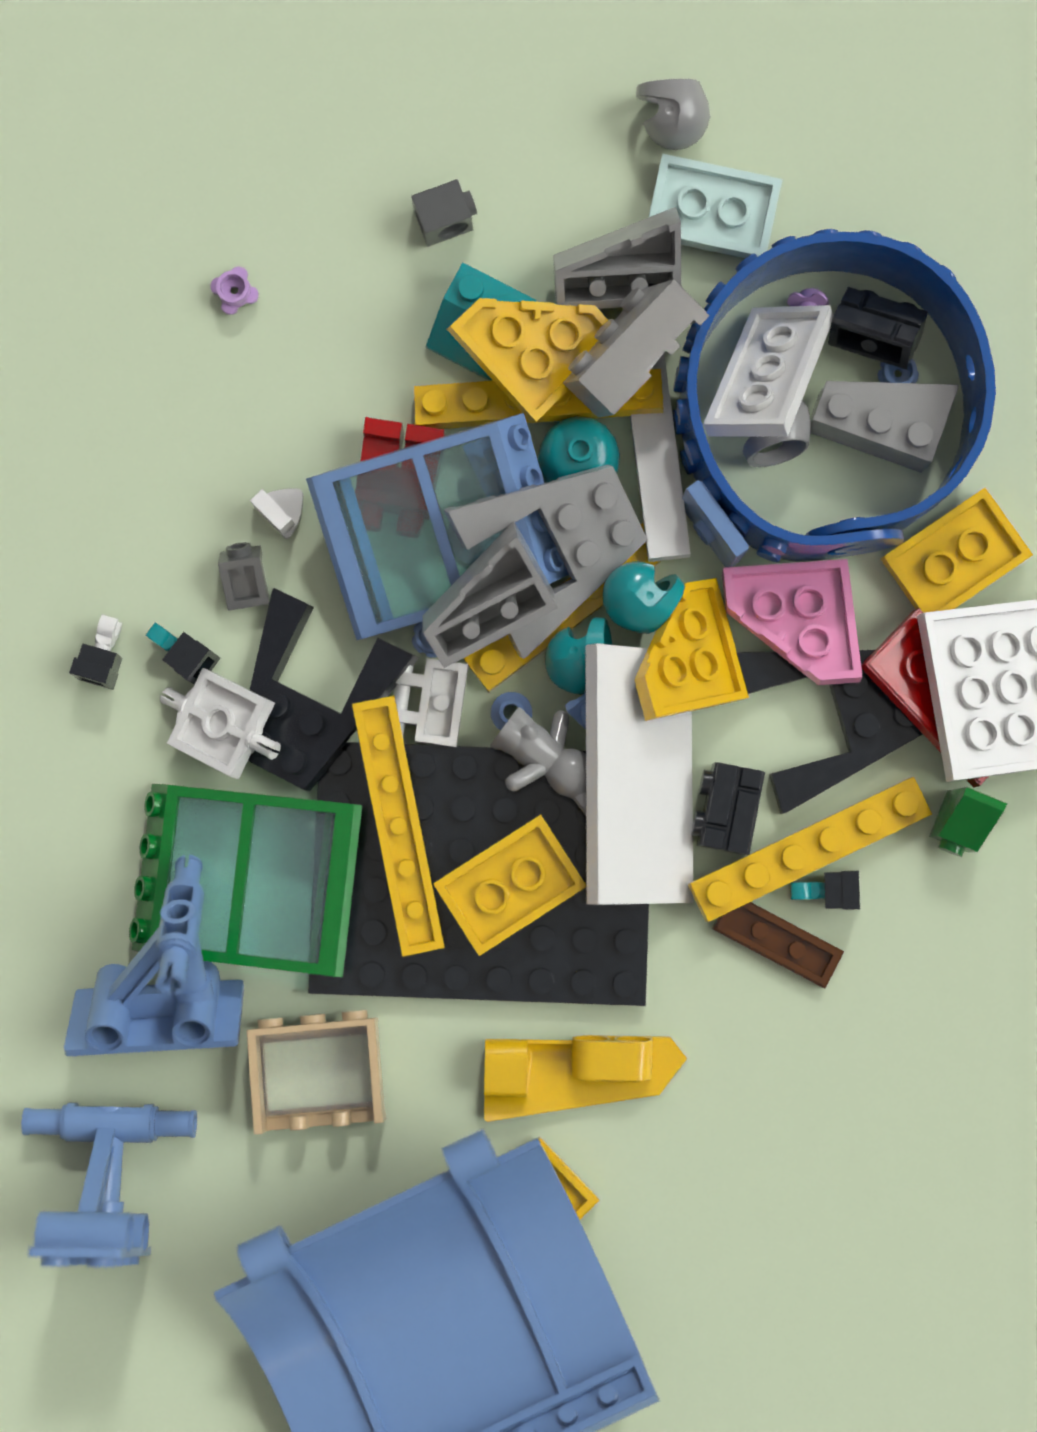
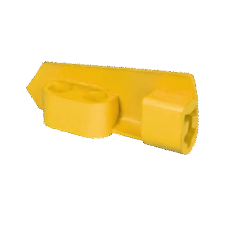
(589, 1070)

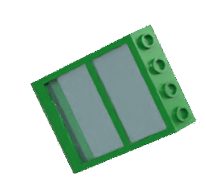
(270, 875)

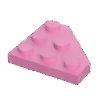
(800, 614)

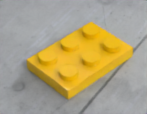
(957, 555)
(510, 885)

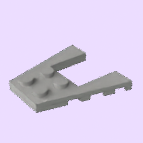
(587, 522)

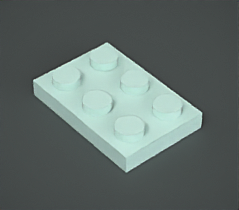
(717, 205)

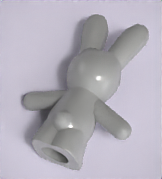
(543, 755)

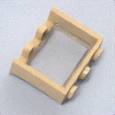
(315, 1072)

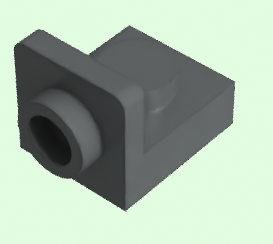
(243, 576)

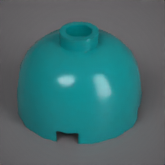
(577, 446)

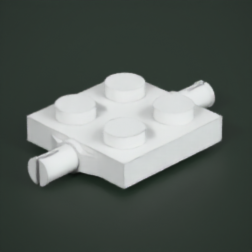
(220, 723)

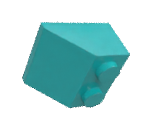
(463, 291)

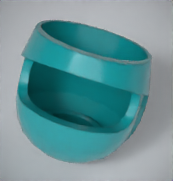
(637, 601)
(567, 656)

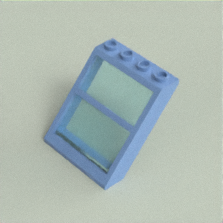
(391, 528)

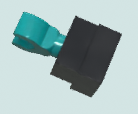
(183, 653)
(838, 889)

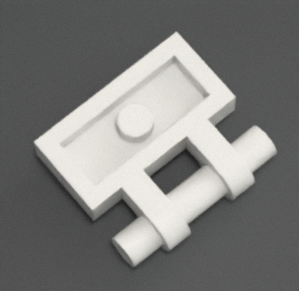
(439, 704)

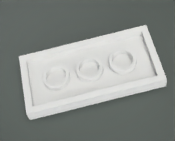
(769, 372)

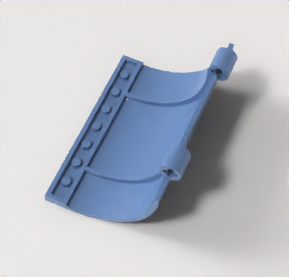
(444, 1310)

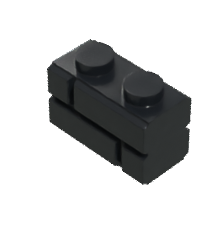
(877, 327)
(728, 808)

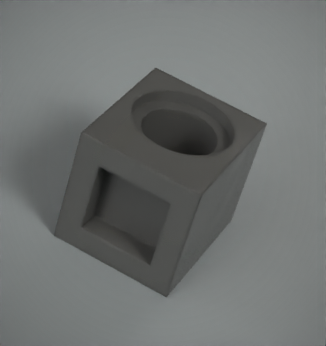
(444, 212)

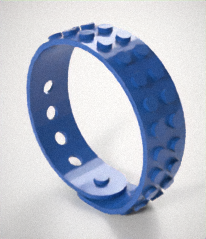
(900, 266)

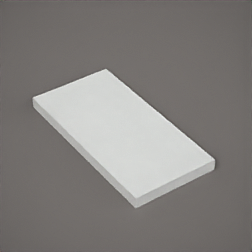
(635, 788)

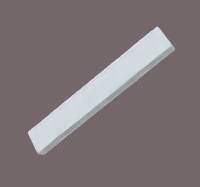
(660, 480)

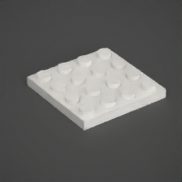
(983, 687)

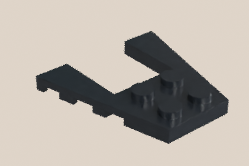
(866, 715)
(303, 727)

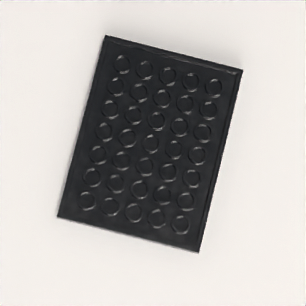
(464, 808)

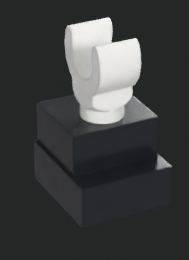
(97, 662)

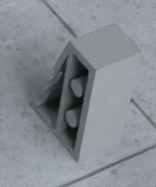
(885, 419)

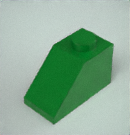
(965, 820)

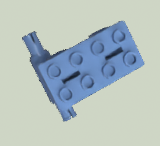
(184, 1007)
(100, 1230)

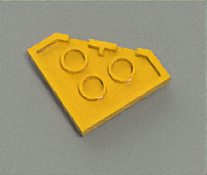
(527, 346)
(691, 657)

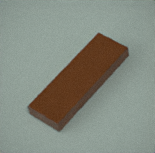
(780, 942)

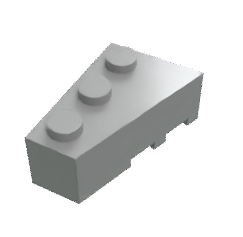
(620, 261)
(632, 346)
(489, 600)

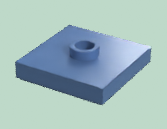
(713, 525)

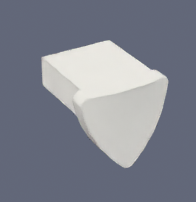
(280, 509)

